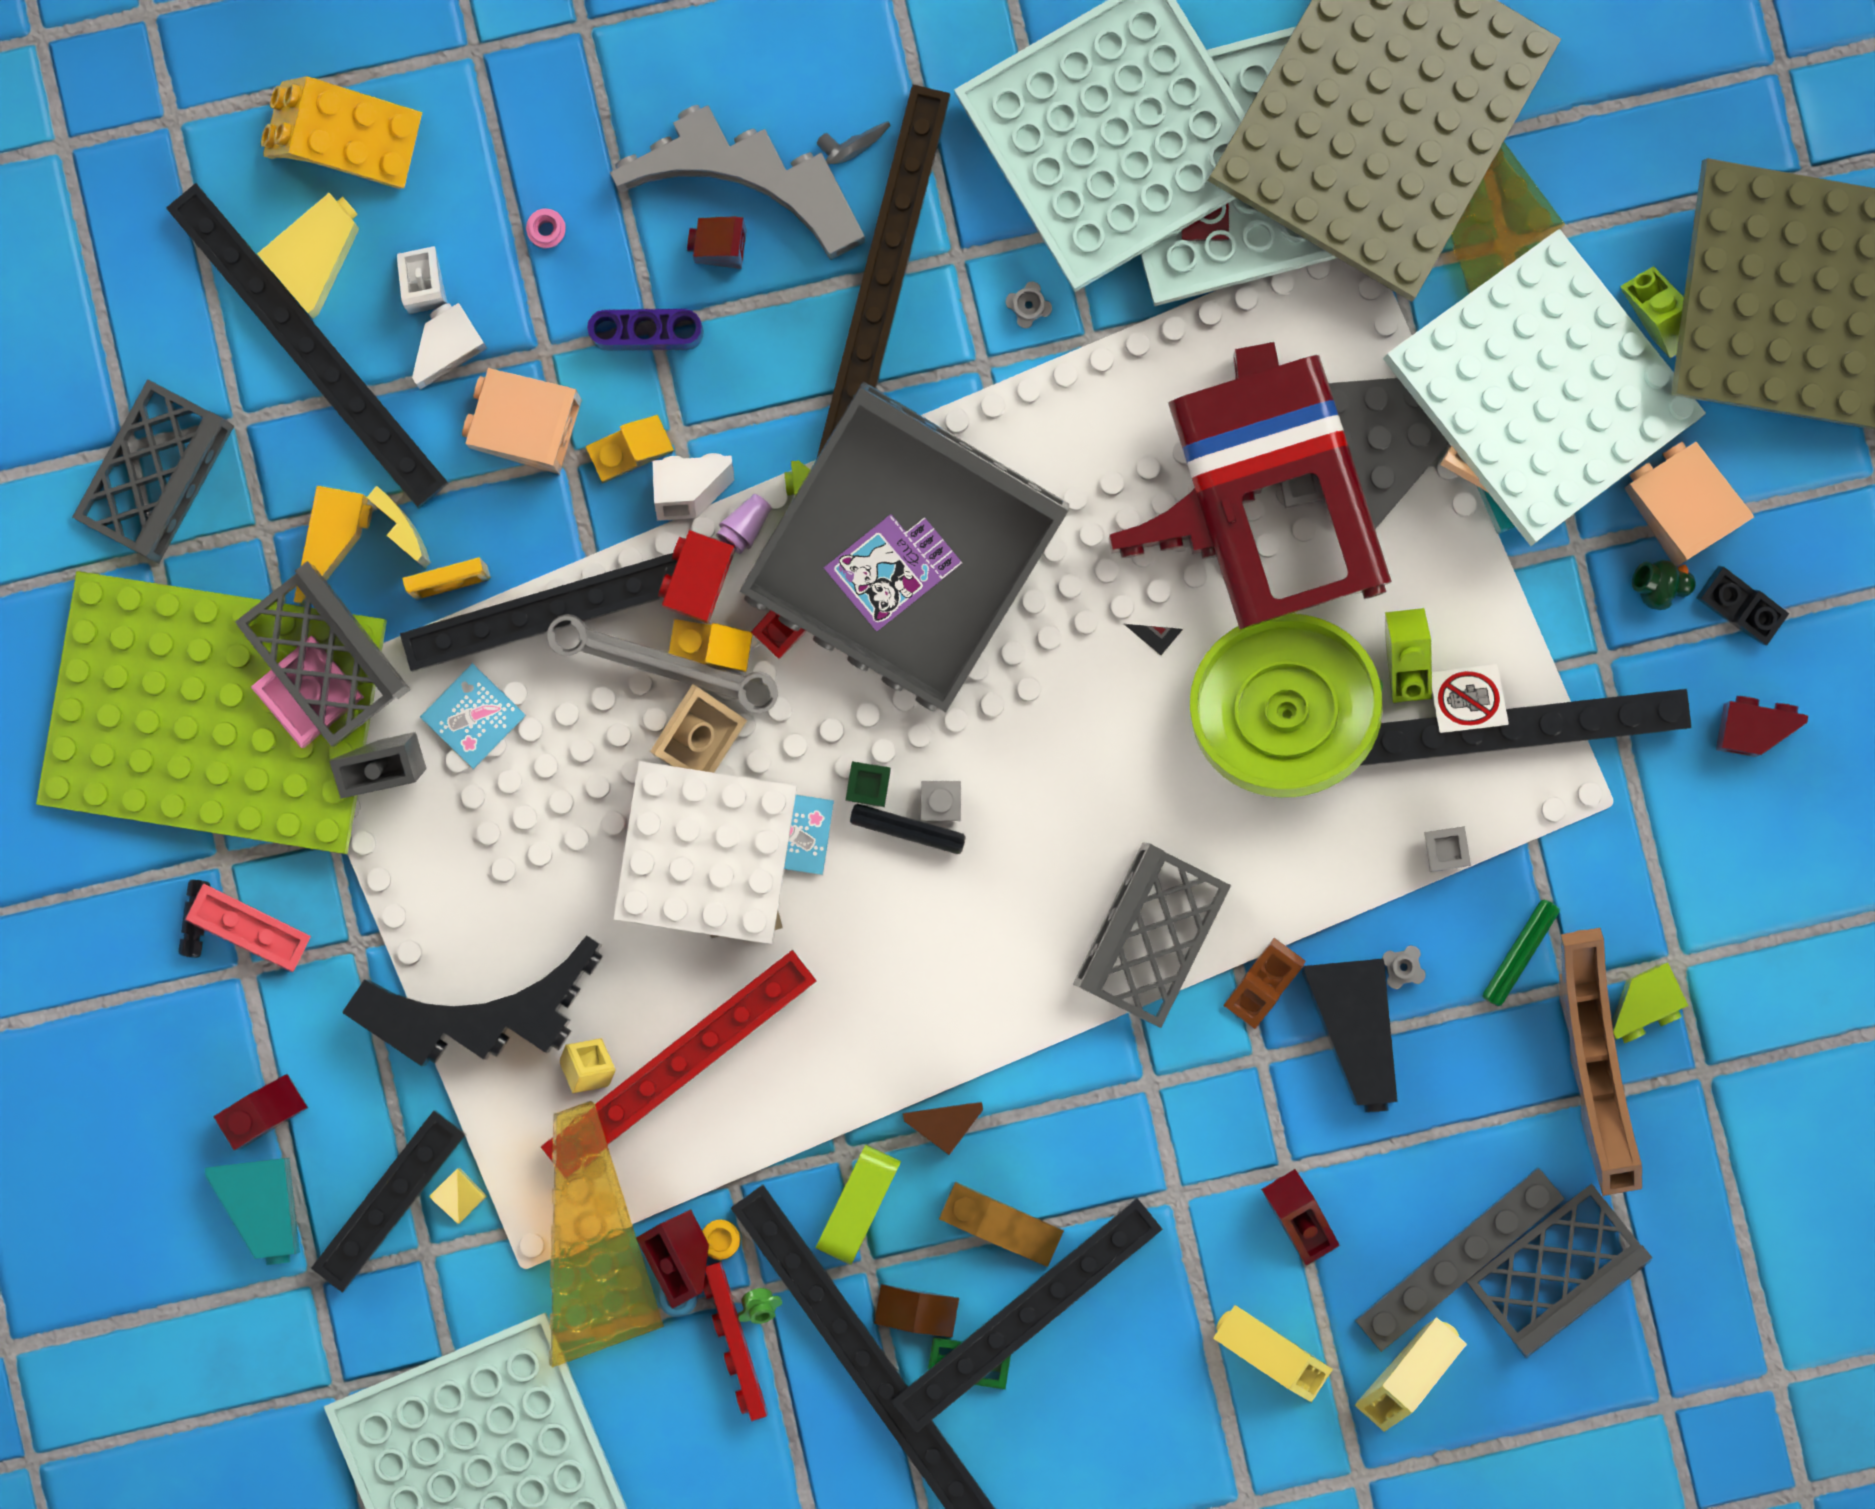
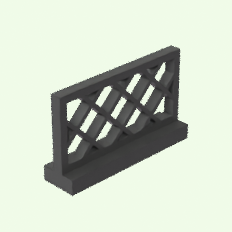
(184, 481)
(349, 632)
(1118, 927)
(1579, 1299)

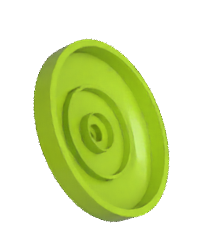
(1286, 706)

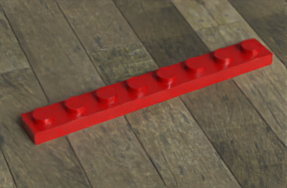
(700, 1046)

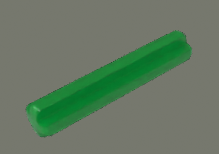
(1521, 952)

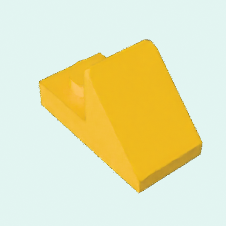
(629, 448)
(711, 644)

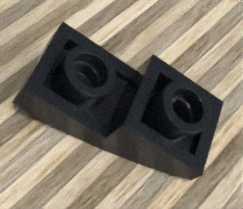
(1742, 605)

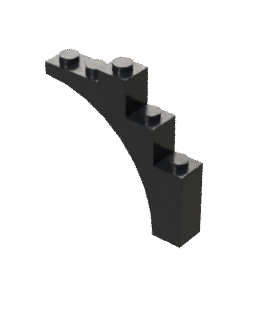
(532, 1013)

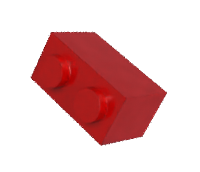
(697, 576)

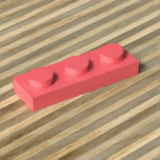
(247, 928)

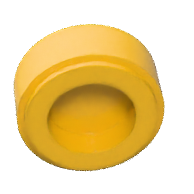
(722, 1239)

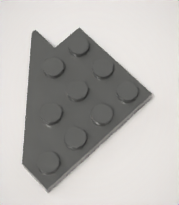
(1387, 439)

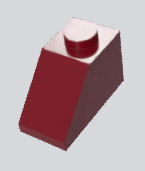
(718, 241)
(260, 1112)
(1300, 1217)
(677, 1256)

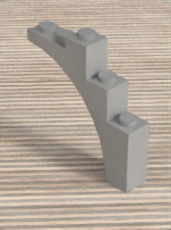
(753, 161)

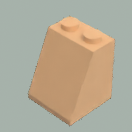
(522, 419)
(1686, 502)

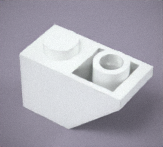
(689, 485)

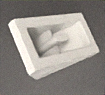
(420, 280)

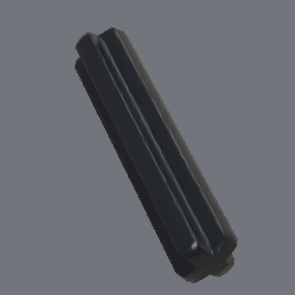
(907, 829)

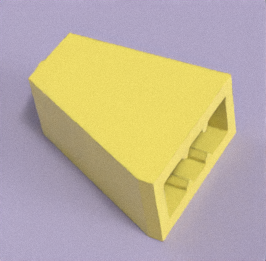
(313, 251)
(1272, 1353)
(1411, 1374)

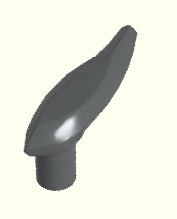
(853, 146)

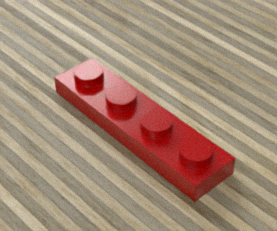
(738, 1358)

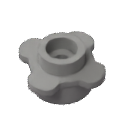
(1032, 294)
(1410, 957)

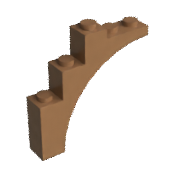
(1595, 1062)

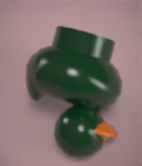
(1661, 582)

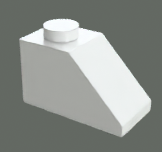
(445, 344)

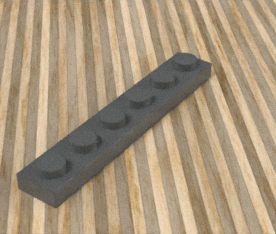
(1459, 1259)

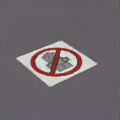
(1469, 698)

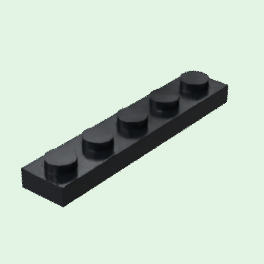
(388, 1201)

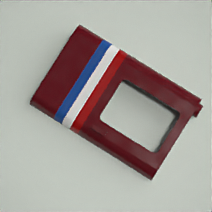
(1262, 435)

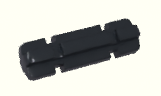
(191, 944)

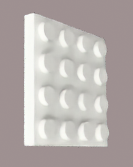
(705, 852)

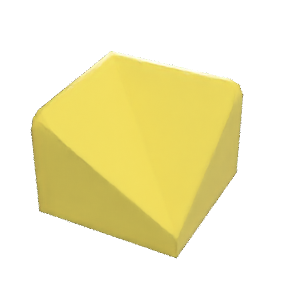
(587, 1065)
(458, 1195)

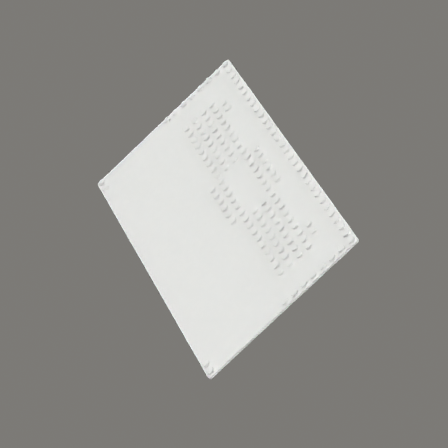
(1065, 760)

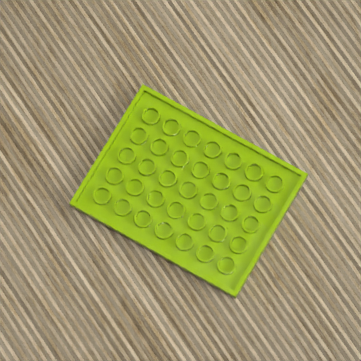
(165, 723)

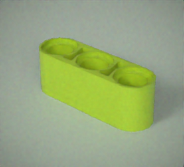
(858, 1204)

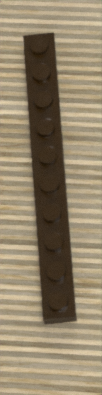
(889, 249)

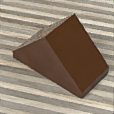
(946, 1124)
(916, 1311)

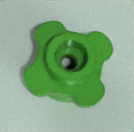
(759, 1306)

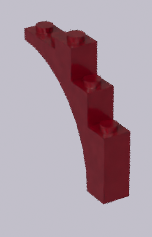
(1186, 517)

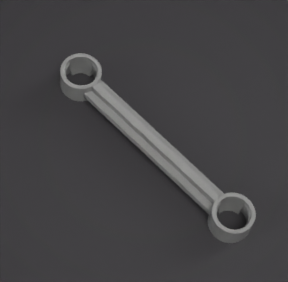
(662, 663)

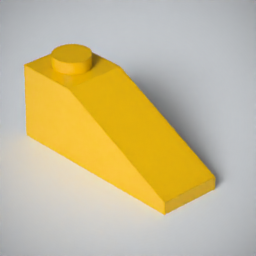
(333, 530)

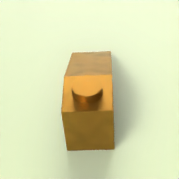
(1001, 1224)

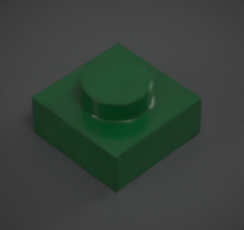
(868, 784)

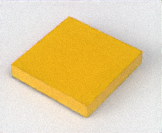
(446, 578)

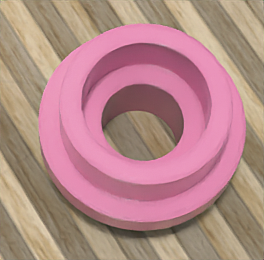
(545, 216)

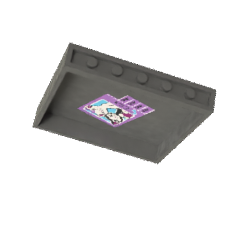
(904, 548)

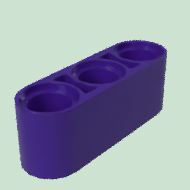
(629, 319)

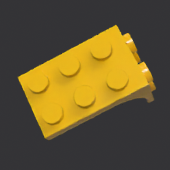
(341, 130)

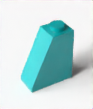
(260, 1205)

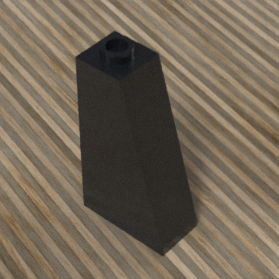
(1357, 1023)

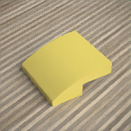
(404, 532)

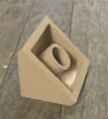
(698, 733)

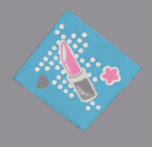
(472, 716)
(809, 834)

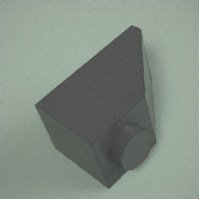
(379, 765)

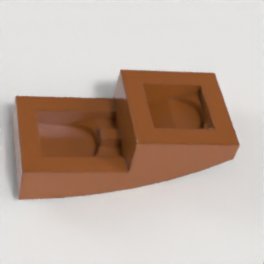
(1264, 983)

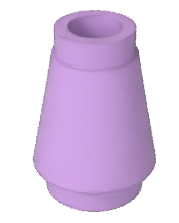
(744, 523)

